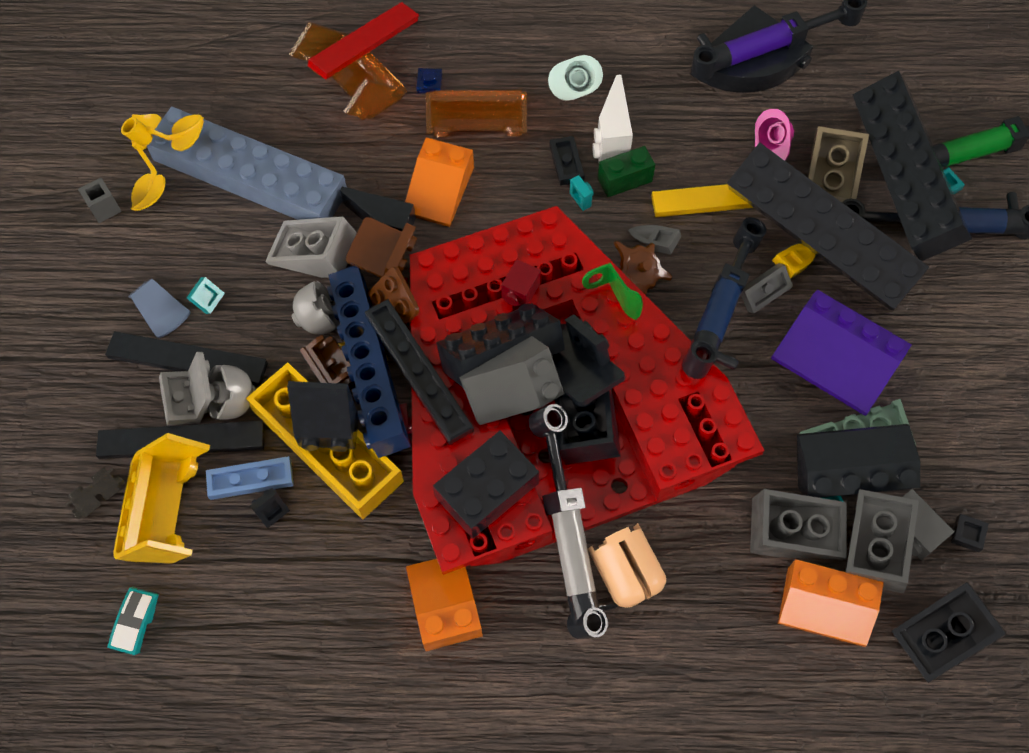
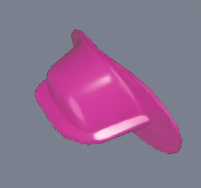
(774, 132)

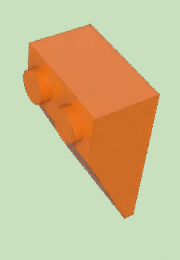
(439, 180)
(443, 605)

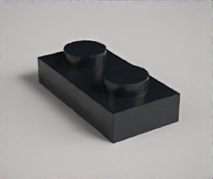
(566, 159)

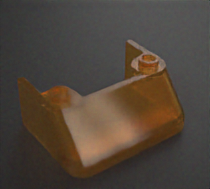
(365, 80)
(476, 111)

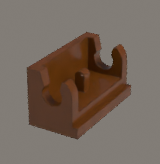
(327, 360)

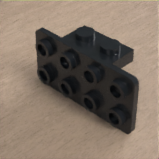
(585, 363)

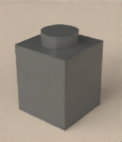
(99, 200)

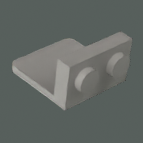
(187, 392)

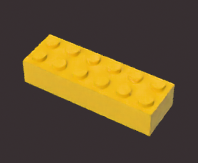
(353, 475)

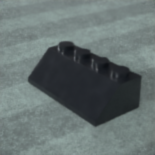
(857, 459)

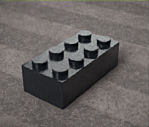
(484, 341)

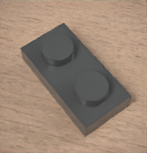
(766, 288)

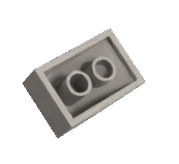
(312, 246)

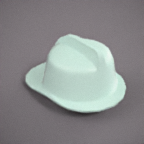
(575, 77)

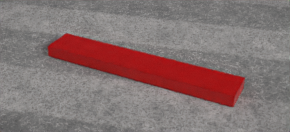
(362, 40)

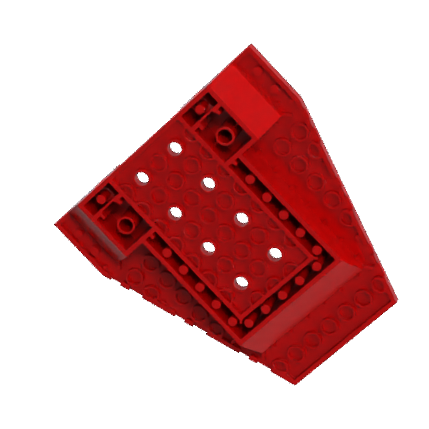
(670, 426)

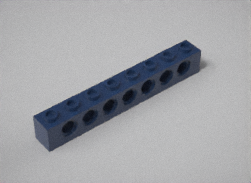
(368, 364)

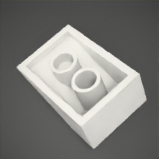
(614, 126)

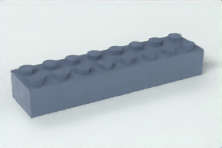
(251, 170)

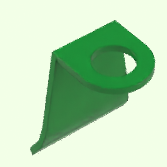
(629, 299)

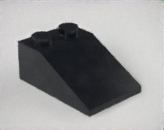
(323, 415)
(590, 430)
(949, 632)

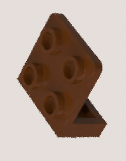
(380, 247)
(394, 287)

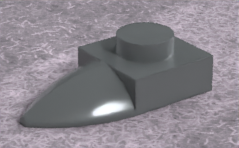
(664, 238)

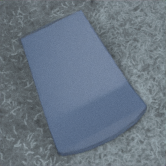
(159, 308)

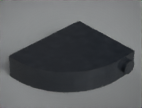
(761, 71)

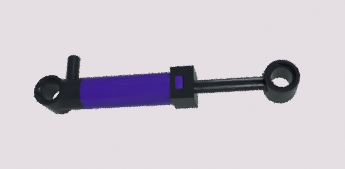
(789, 33)

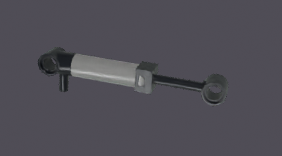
(570, 536)

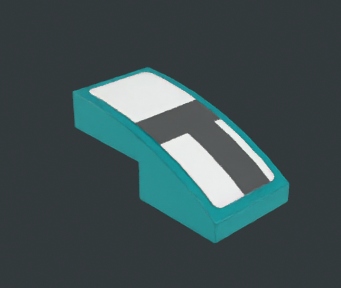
(131, 622)

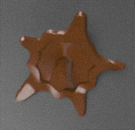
(641, 265)

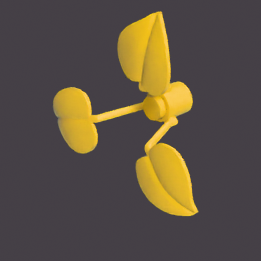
(140, 130)

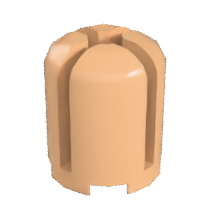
(629, 567)

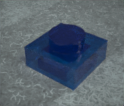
(429, 79)

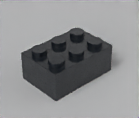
(486, 484)

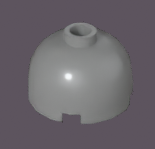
(314, 310)
(230, 392)

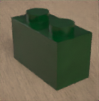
(626, 171)

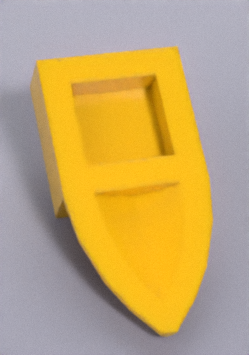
(795, 259)

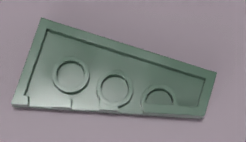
(877, 416)

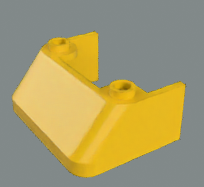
(153, 500)

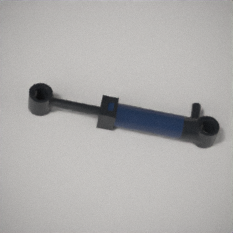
(977, 220)
(721, 305)

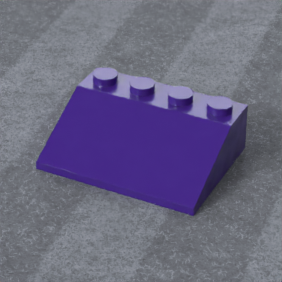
(841, 352)

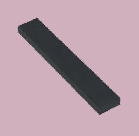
(179, 356)
(419, 372)
(220, 437)

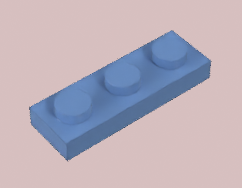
(249, 478)

